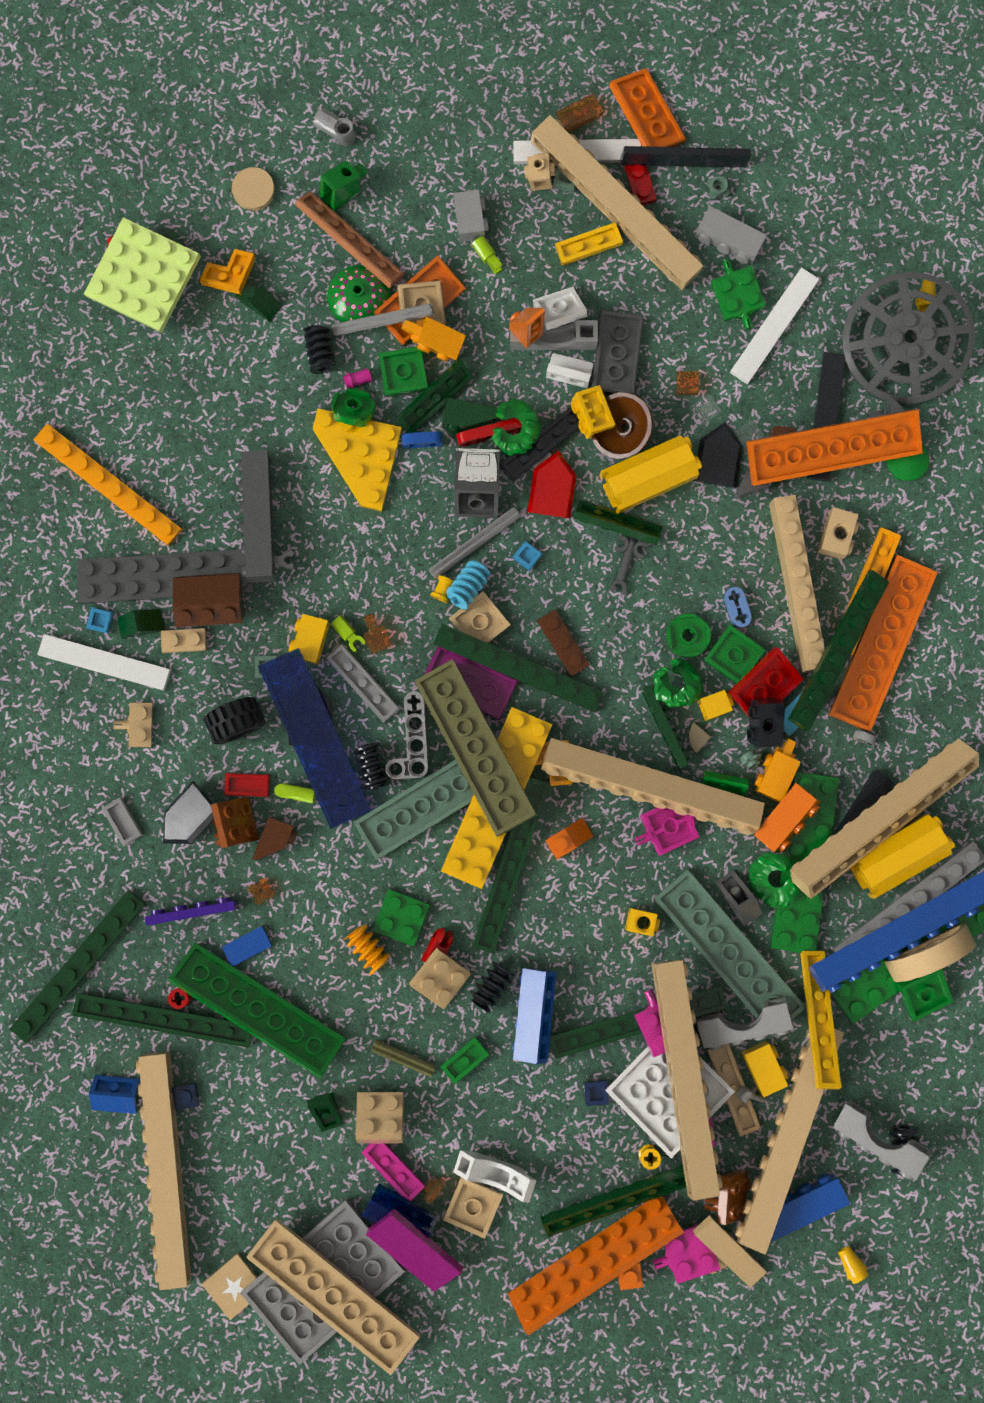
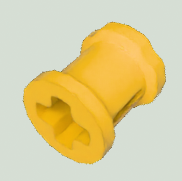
(441, 589)
(644, 1152)

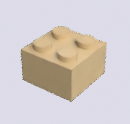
(380, 1117)

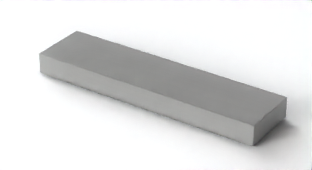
(363, 683)

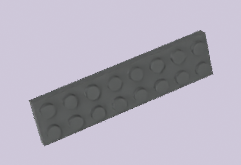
(151, 575)

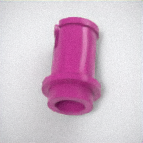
(357, 378)

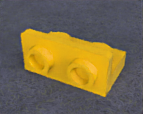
(592, 411)

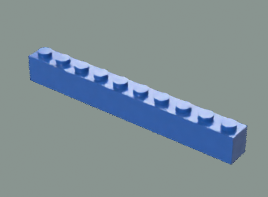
(899, 934)

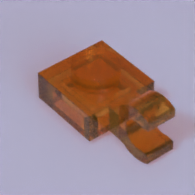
(376, 637)

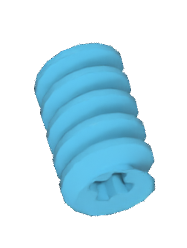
(468, 584)

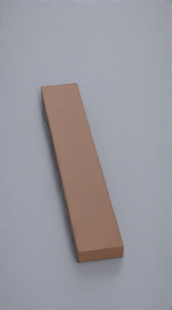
(349, 239)

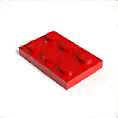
(768, 679)

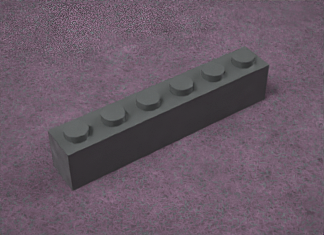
(258, 517)

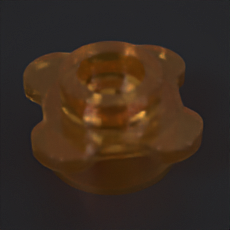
(267, 892)

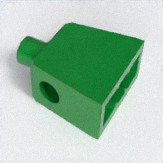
(341, 184)

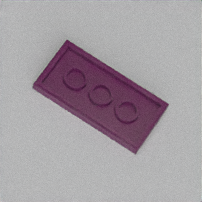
(489, 687)
(414, 1250)

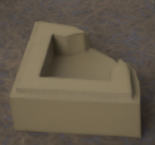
(697, 738)

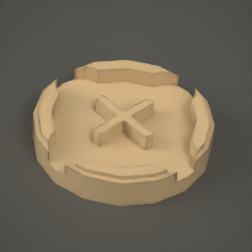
(253, 188)

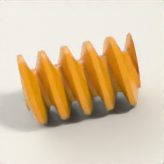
(367, 948)

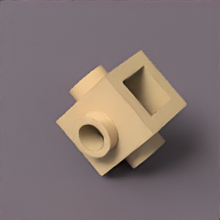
(540, 172)

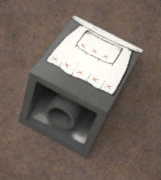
(476, 483)

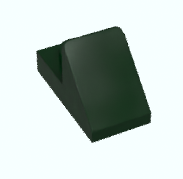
(259, 300)
(325, 1111)

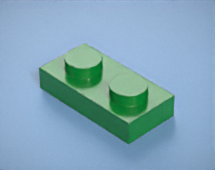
(726, 782)
(464, 1060)

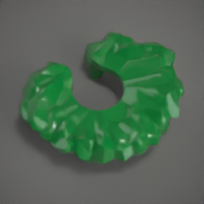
(530, 427)
(678, 696)
(761, 884)

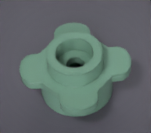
(719, 181)
(750, 760)

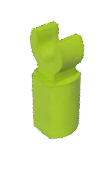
(487, 254)
(347, 632)

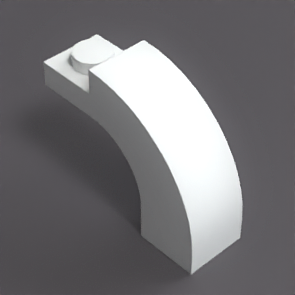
(495, 1172)

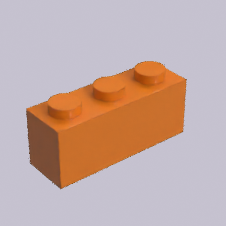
(788, 819)

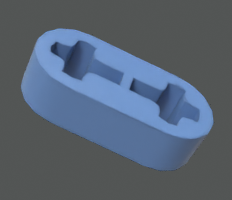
(742, 605)

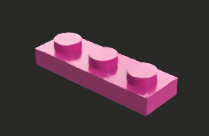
(393, 1169)

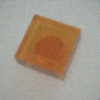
(687, 383)
(432, 1189)

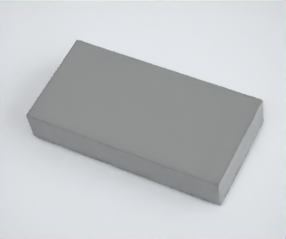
(122, 821)

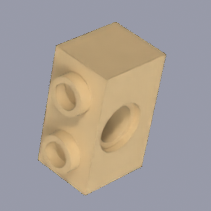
(838, 520)

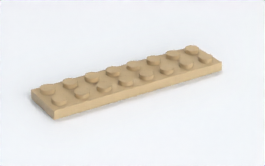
(333, 1296)

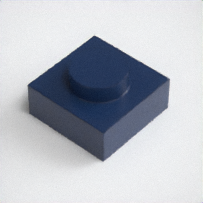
(595, 1092)
(185, 1096)

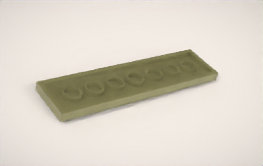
(475, 748)

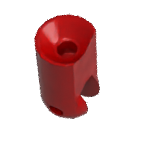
(435, 942)

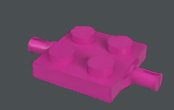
(667, 829)
(650, 1025)
(688, 1257)

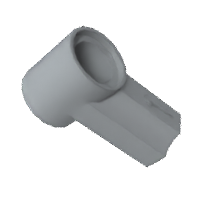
(335, 126)

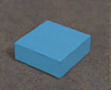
(527, 555)
(100, 620)

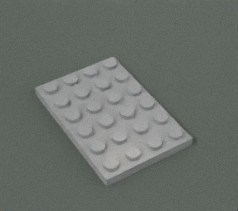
(344, 1243)

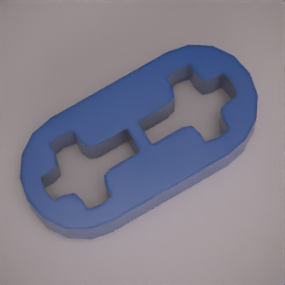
(422, 440)

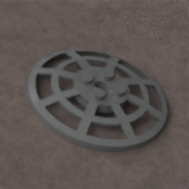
(895, 344)

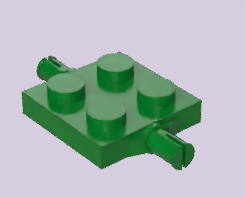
(738, 294)

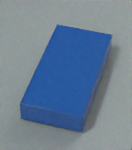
(247, 946)

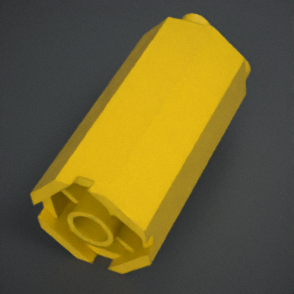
(650, 473)
(903, 855)

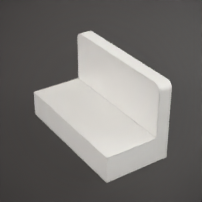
(569, 370)

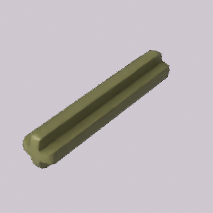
(403, 1058)

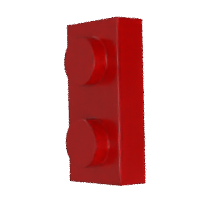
(640, 183)

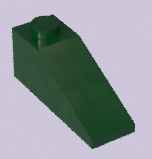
(465, 415)

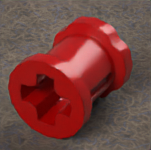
(178, 1004)

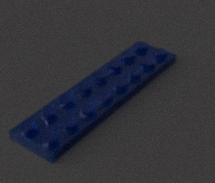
(314, 738)

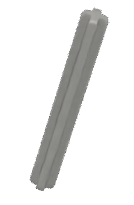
(382, 319)
(474, 542)

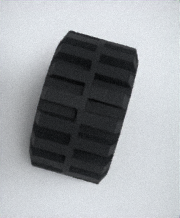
(234, 720)

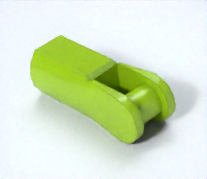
(295, 792)

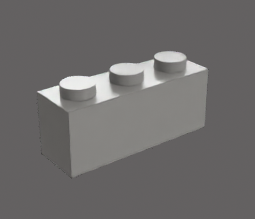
(730, 235)

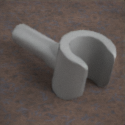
(745, 1095)

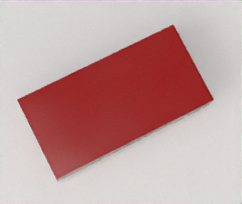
(247, 785)

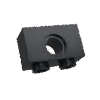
(772, 732)

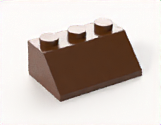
(208, 600)

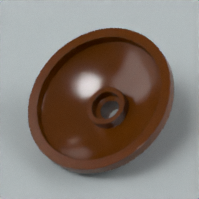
(625, 410)

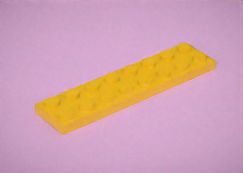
(475, 841)

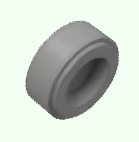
(864, 737)

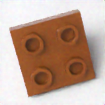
(234, 822)
(732, 1197)

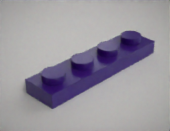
(182, 912)

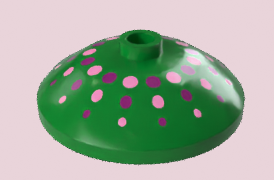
(347, 304)

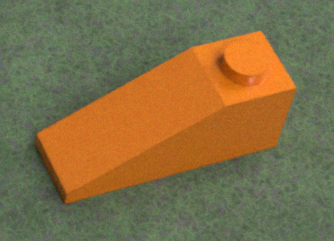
(527, 325)

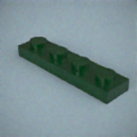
(434, 396)
(620, 523)
(669, 735)

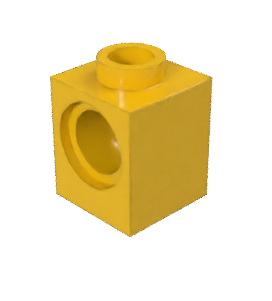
(715, 705)
(634, 915)

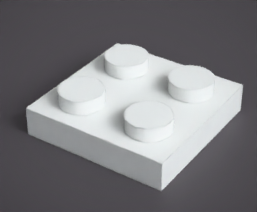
(561, 308)

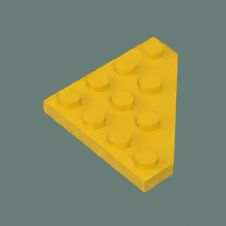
(361, 455)

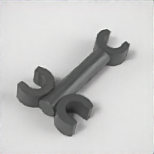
(630, 548)

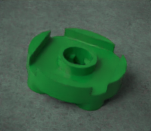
(353, 416)
(695, 626)

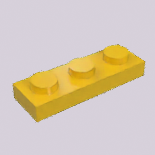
(588, 244)

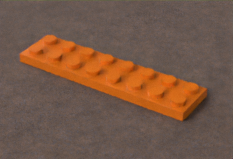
(834, 447)
(882, 644)
(594, 1264)

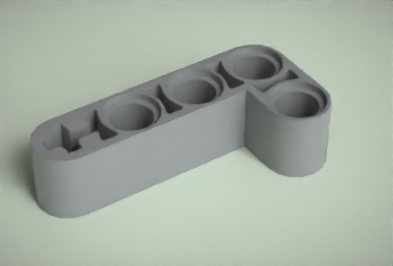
(411, 736)

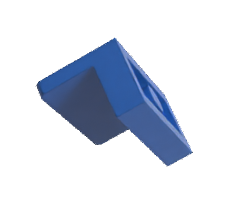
(114, 1094)

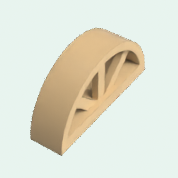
(932, 954)

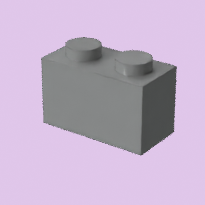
(469, 215)

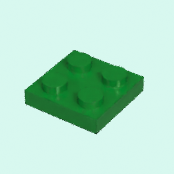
(403, 371)
(734, 654)
(401, 917)
(925, 994)

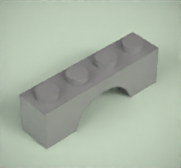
(574, 336)
(717, 1030)
(856, 1124)

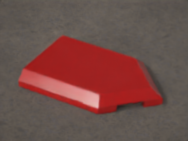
(552, 487)

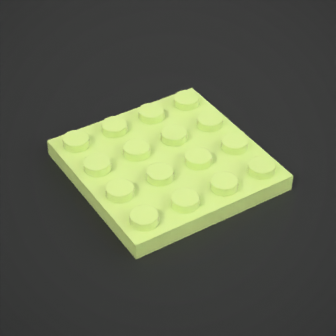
(142, 275)

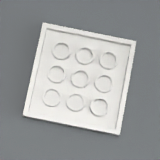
(647, 1097)

